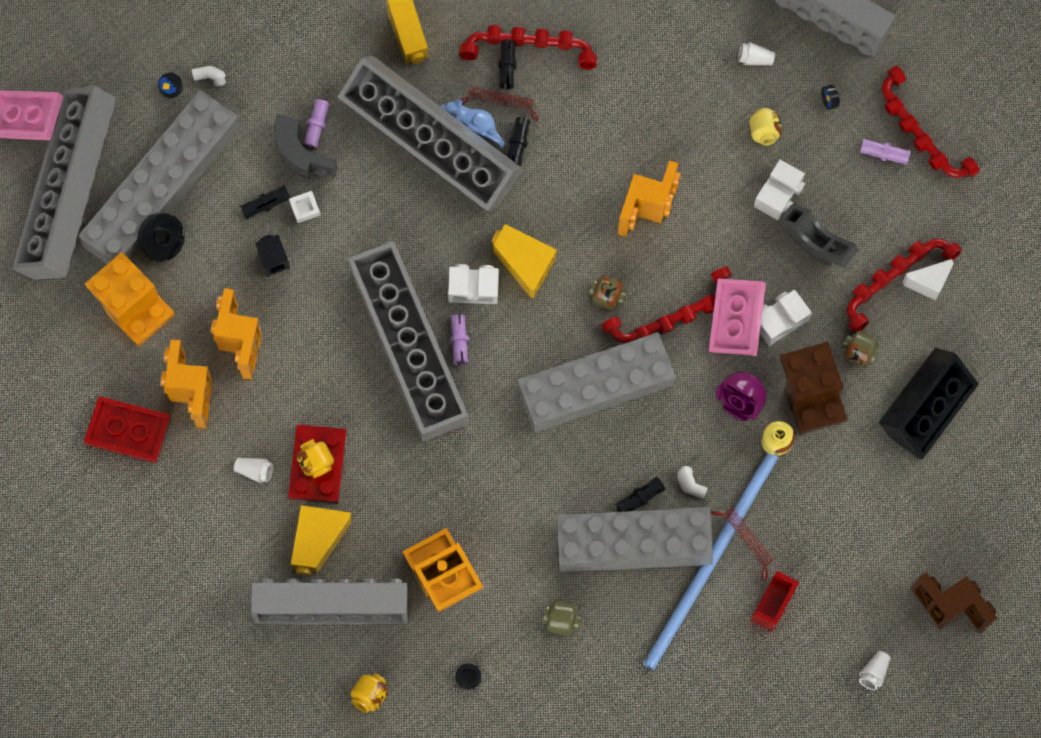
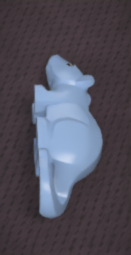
(475, 119)

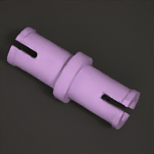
(316, 124)
(885, 151)
(459, 340)

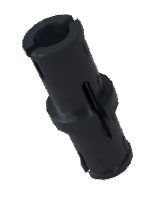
(507, 64)
(518, 140)
(265, 202)
(641, 495)

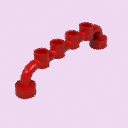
(541, 39)
(923, 140)
(900, 266)
(665, 323)

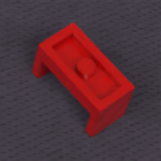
(774, 601)

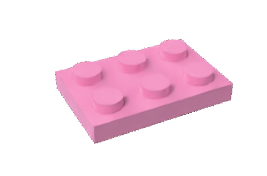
(28, 114)
(737, 317)

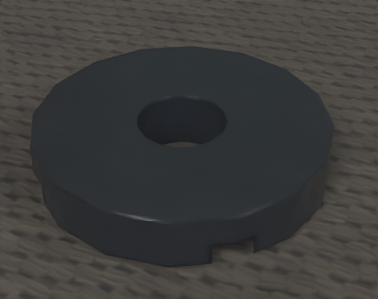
(149, 232)

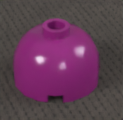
(742, 395)

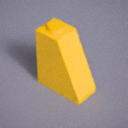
(407, 30)
(524, 257)
(317, 537)

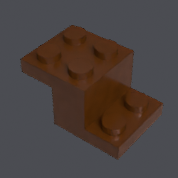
(813, 388)
(954, 602)

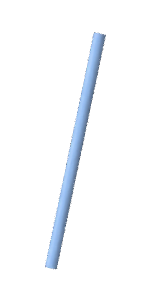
(705, 570)

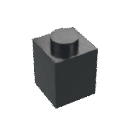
(272, 254)

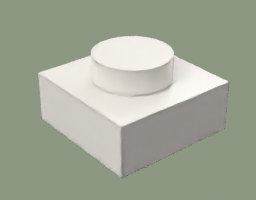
(304, 207)

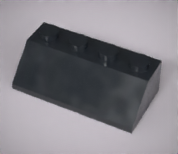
(929, 402)

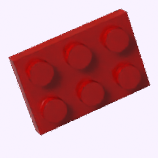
(127, 429)
(326, 487)

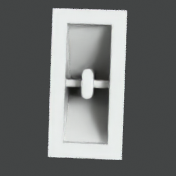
(929, 280)

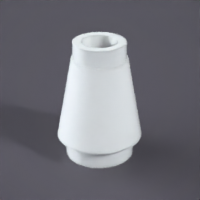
(755, 55)
(255, 469)
(874, 672)

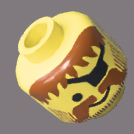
(765, 126)
(775, 445)

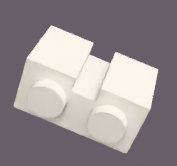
(779, 190)
(473, 285)
(783, 317)

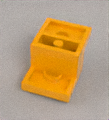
(649, 199)
(130, 299)
(237, 333)
(187, 383)
(442, 570)

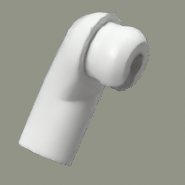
(210, 72)
(688, 483)

